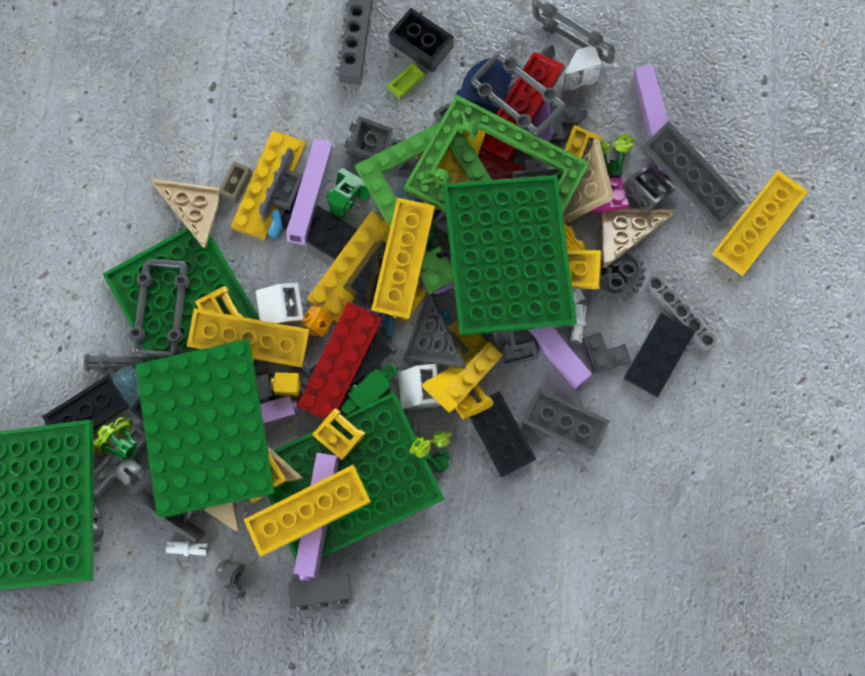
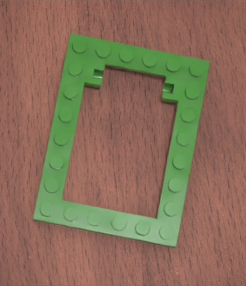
(468, 116)
(435, 270)

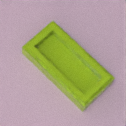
(406, 81)

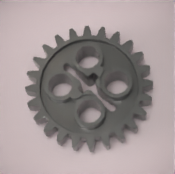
(626, 261)

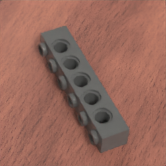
(353, 72)

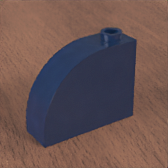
(495, 77)

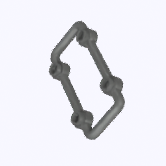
(551, 25)
(523, 121)
(145, 281)

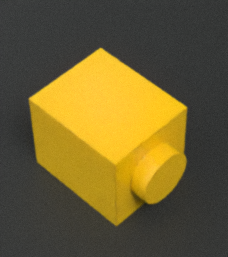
(286, 384)

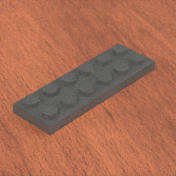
(693, 174)

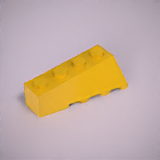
(455, 383)

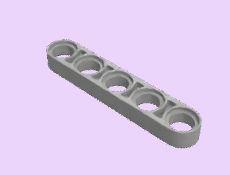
(680, 303)

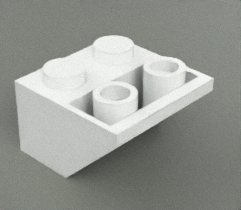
(583, 69)
(280, 304)
(412, 394)

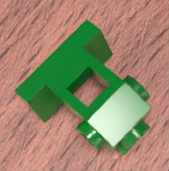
(341, 202)

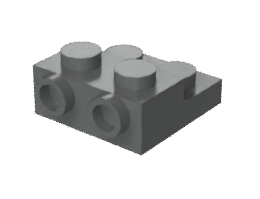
(367, 138)
(648, 187)

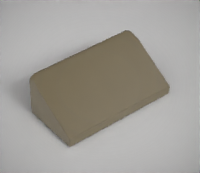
(235, 182)

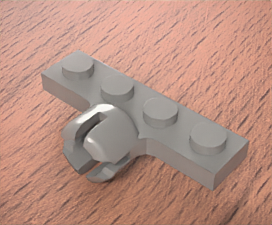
(115, 468)

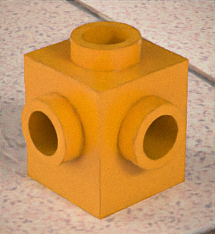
(317, 321)

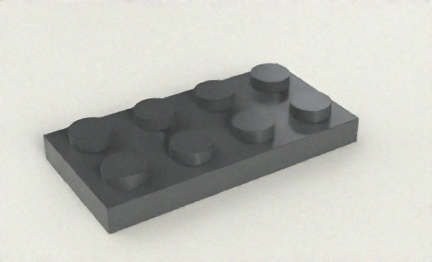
(566, 422)

